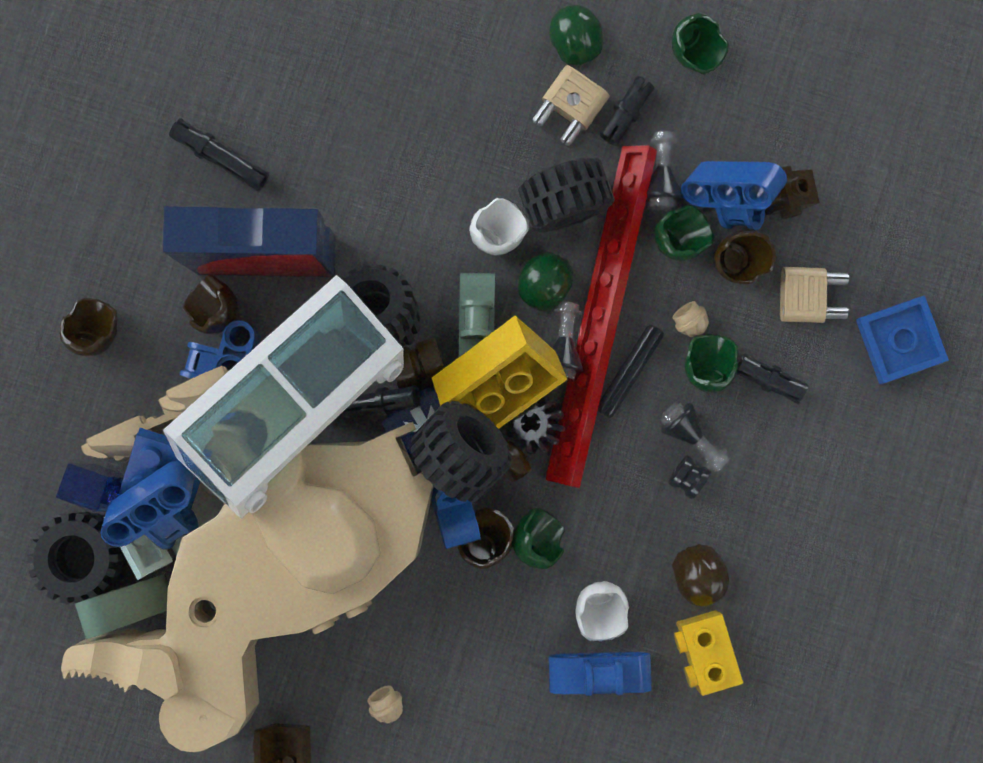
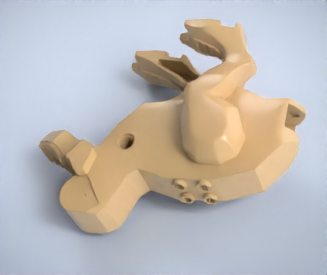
(319, 547)

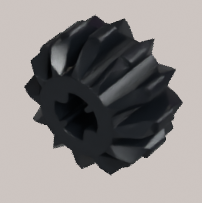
(537, 439)

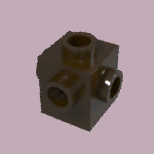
(796, 195)

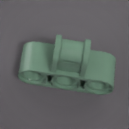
(475, 308)
(123, 606)

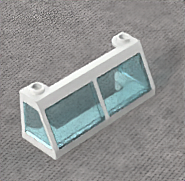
(283, 395)

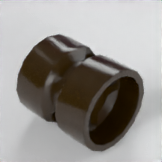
(420, 364)

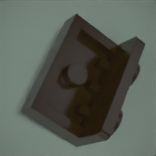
(282, 744)

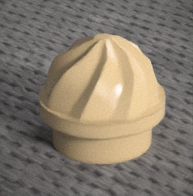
(691, 319)
(385, 704)

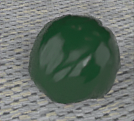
(576, 34)
(699, 43)
(683, 233)
(545, 281)
(711, 362)
(538, 539)

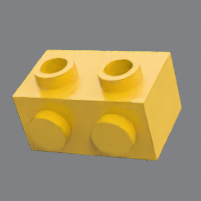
(708, 653)

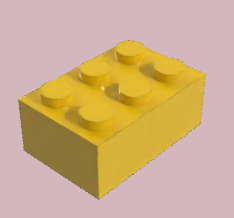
(502, 373)

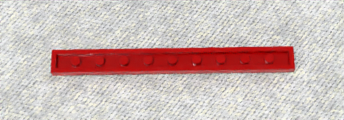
(602, 314)

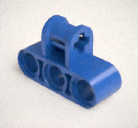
(735, 190)
(206, 358)
(153, 509)
(455, 519)
(600, 673)

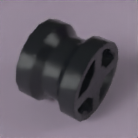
(689, 477)

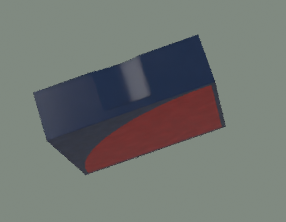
(250, 241)

